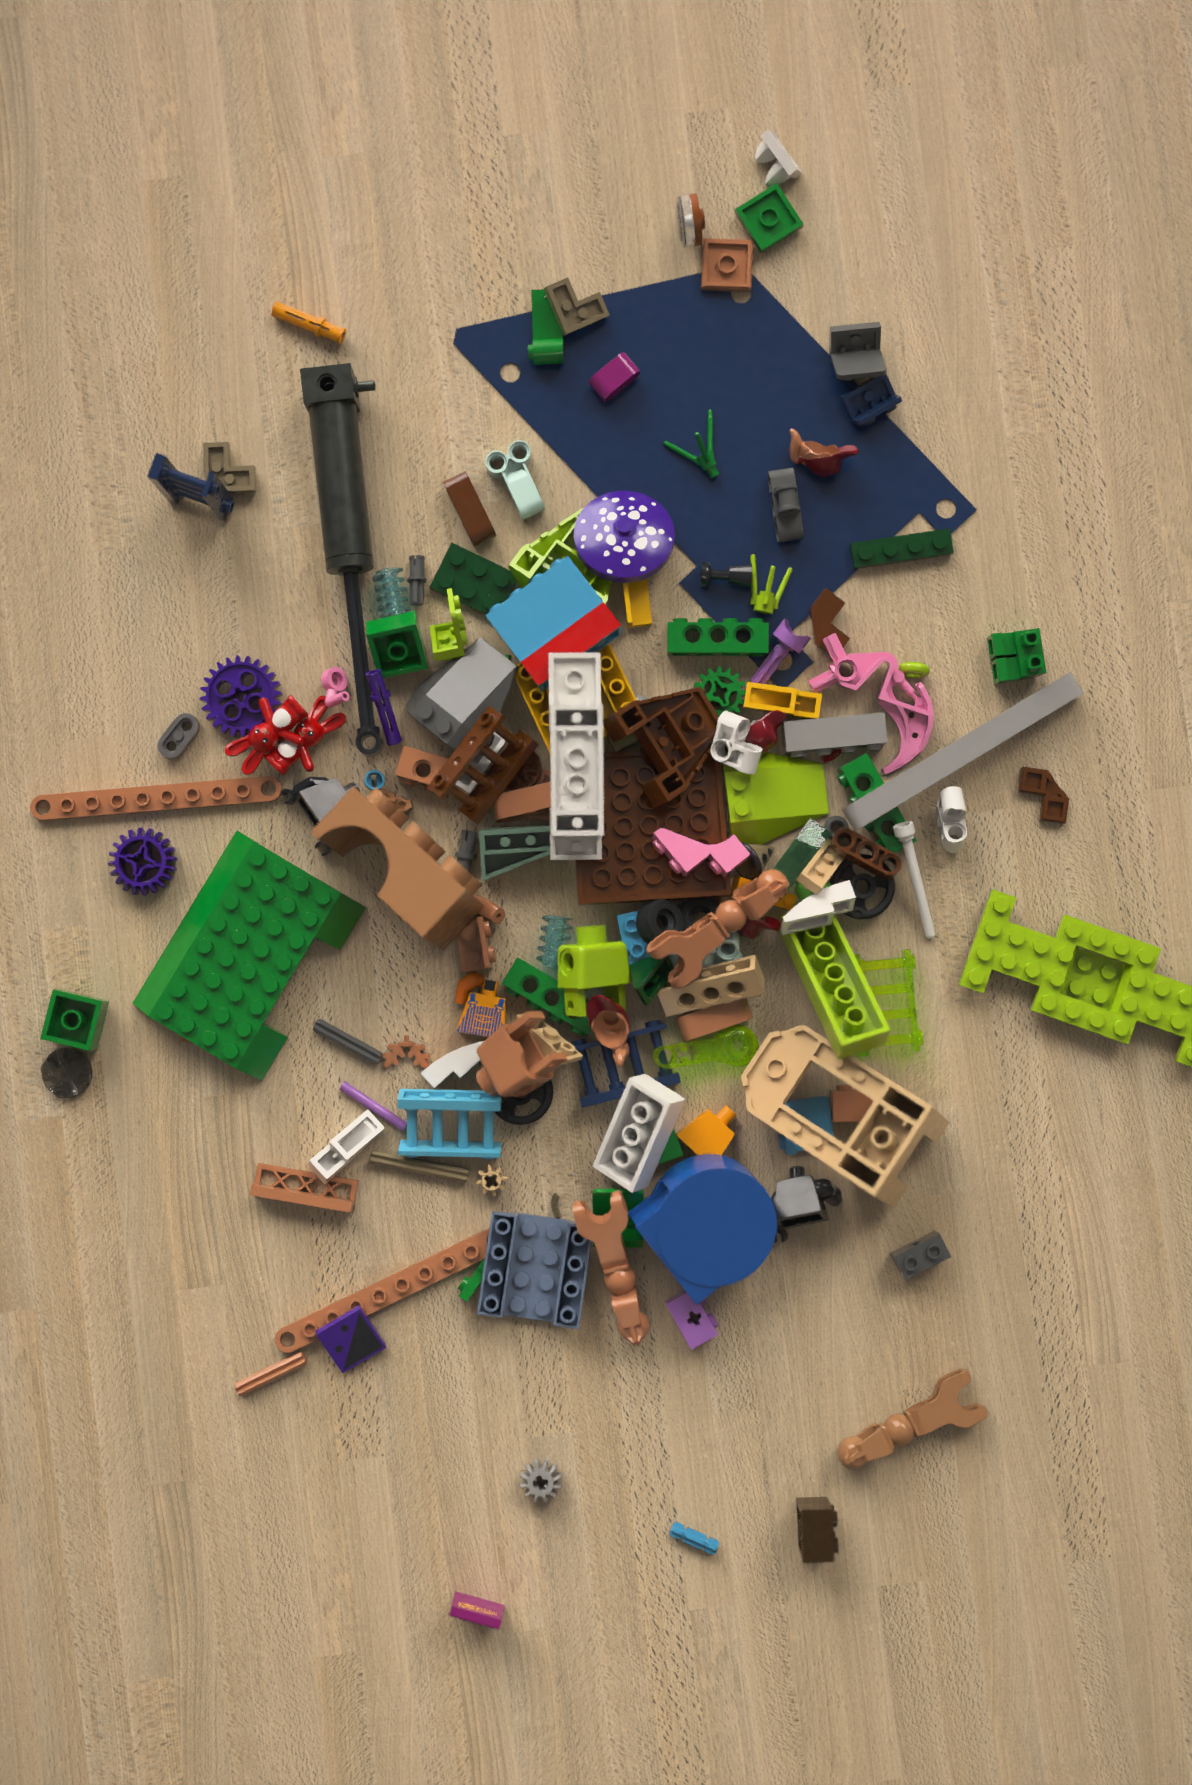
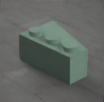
(511, 847)

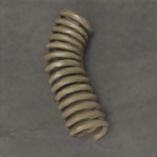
(554, 1203)

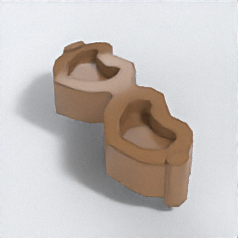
(400, 801)

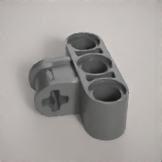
(785, 505)

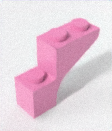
(688, 854)

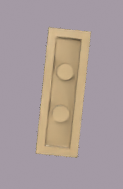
(820, 868)

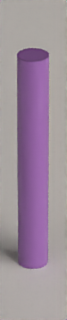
(373, 1106)

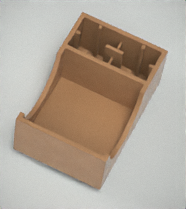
(425, 894)

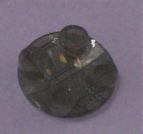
(67, 1072)

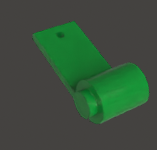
(547, 335)

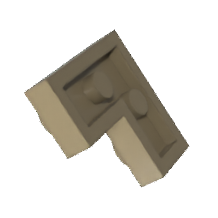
(573, 313)
(235, 478)

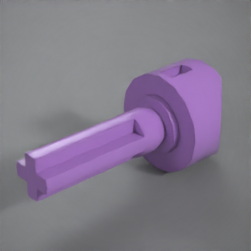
(787, 641)

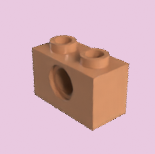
(411, 760)

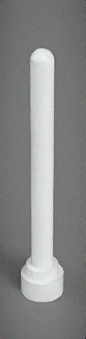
(904, 832)

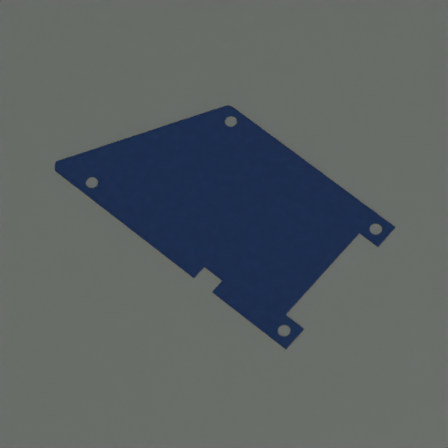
(760, 382)

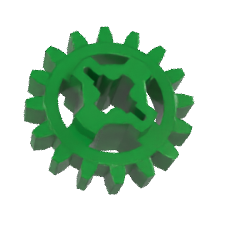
(730, 689)

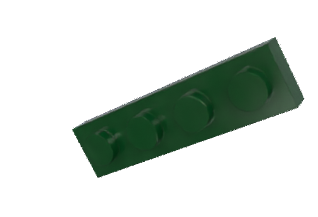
(901, 548)

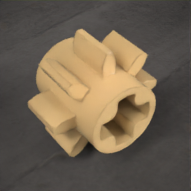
(493, 1187)

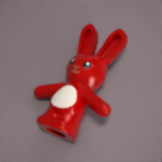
(312, 732)
(266, 735)

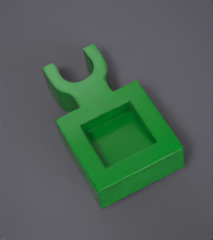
(469, 1285)

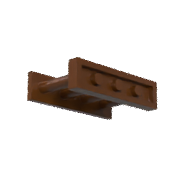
(499, 775)

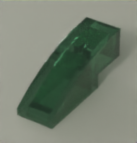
(801, 850)

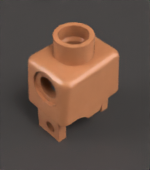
(514, 1060)

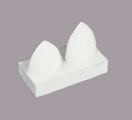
(784, 166)

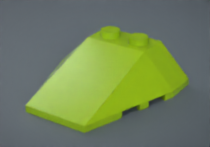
(554, 545)
(775, 798)

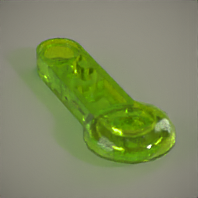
(713, 1049)

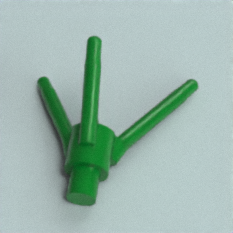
(706, 459)

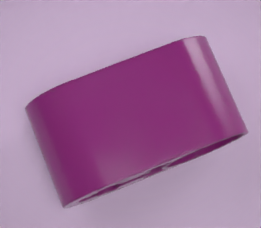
(614, 377)

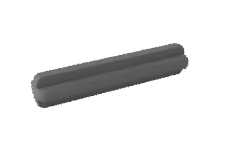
(347, 1041)

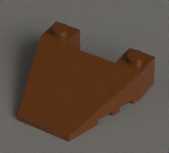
(673, 732)

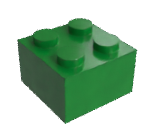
(397, 644)
(74, 1020)

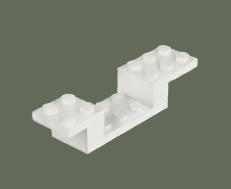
(576, 756)

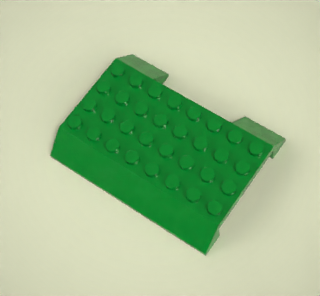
(241, 952)

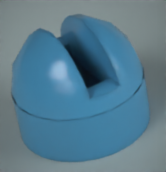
(379, 780)

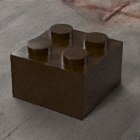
(815, 1529)

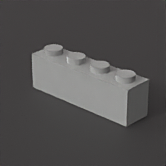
(834, 733)

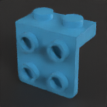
(813, 1109)

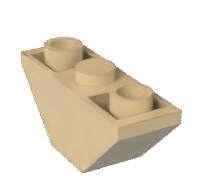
(551, 1042)

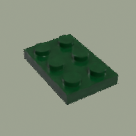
(474, 579)

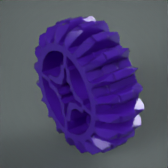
(139, 872)

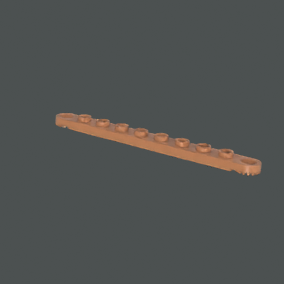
(156, 798)
(390, 1288)

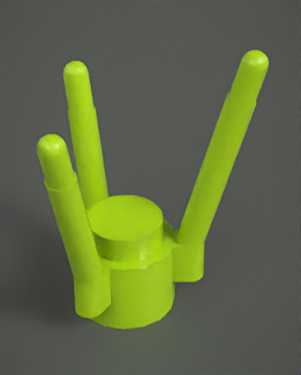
(765, 601)

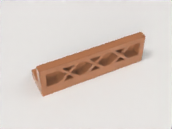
(302, 1197)

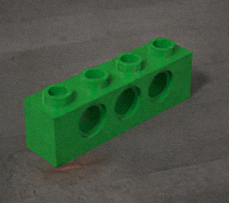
(730, 646)
(864, 768)
(514, 986)

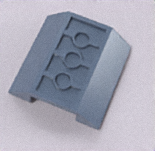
(534, 1269)

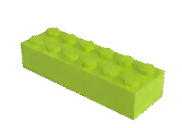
(837, 989)

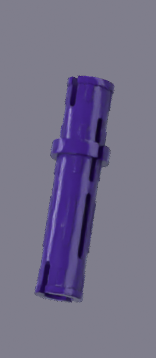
(376, 681)

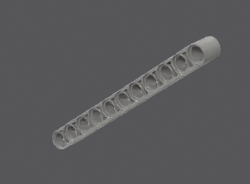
(962, 751)

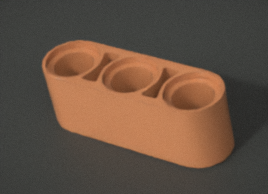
(523, 803)
(713, 1018)

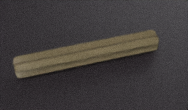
(419, 1166)

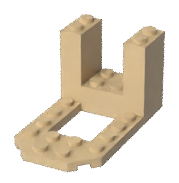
(881, 1139)

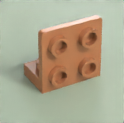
(474, 946)

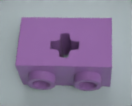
(693, 1332)

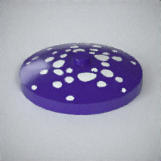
(624, 536)

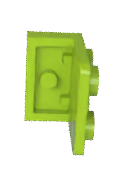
(449, 637)

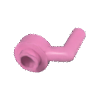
(335, 681)

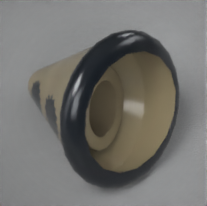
(756, 861)

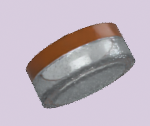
(689, 220)

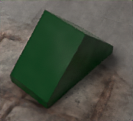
(650, 976)

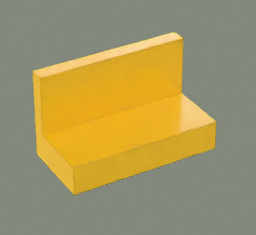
(637, 604)

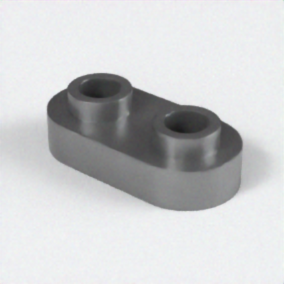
(177, 734)

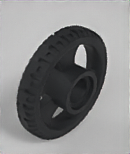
(860, 911)
(543, 1094)

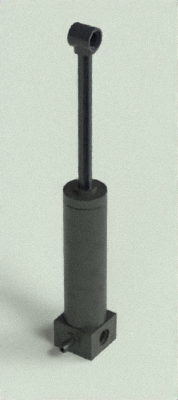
(343, 508)

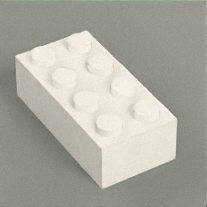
(638, 1132)

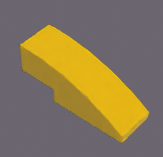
(788, 700)

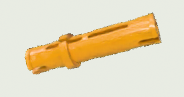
(335, 333)

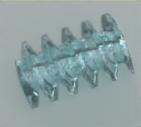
(390, 592)
(555, 937)

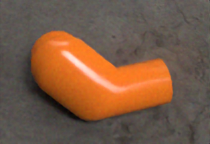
(466, 984)

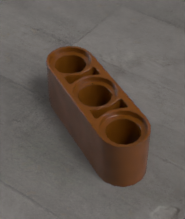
(469, 508)
(859, 842)

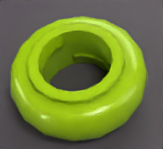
(915, 669)

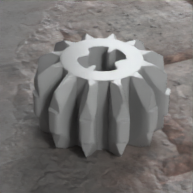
(534, 1487)

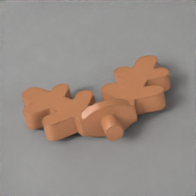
(414, 1050)

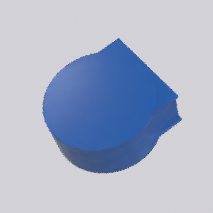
(708, 1223)

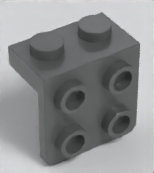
(856, 351)

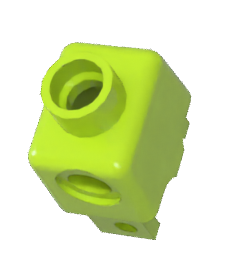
(592, 964)

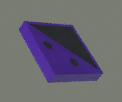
(351, 1339)

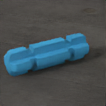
(694, 1538)

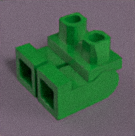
(1028, 651)

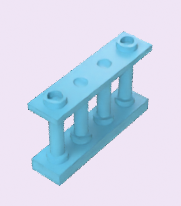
(437, 1102)

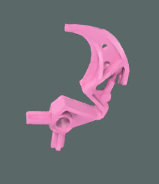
(862, 667)

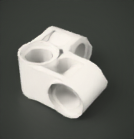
(732, 732)
(951, 818)

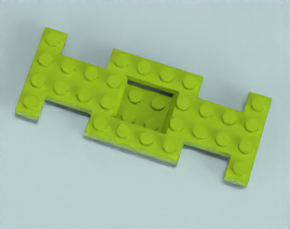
(1077, 983)

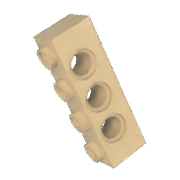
(720, 977)

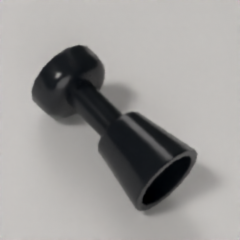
(736, 575)

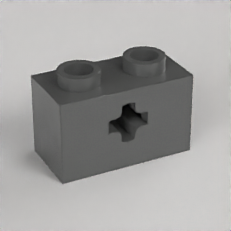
(920, 1255)

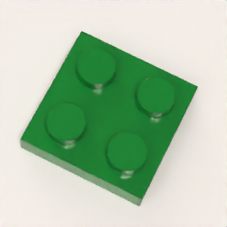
(769, 218)

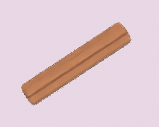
(271, 1373)

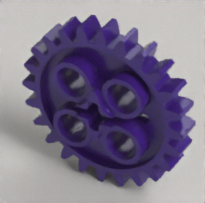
(234, 674)

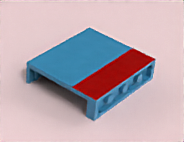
(553, 616)

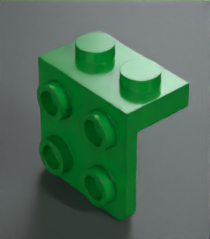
(601, 1206)

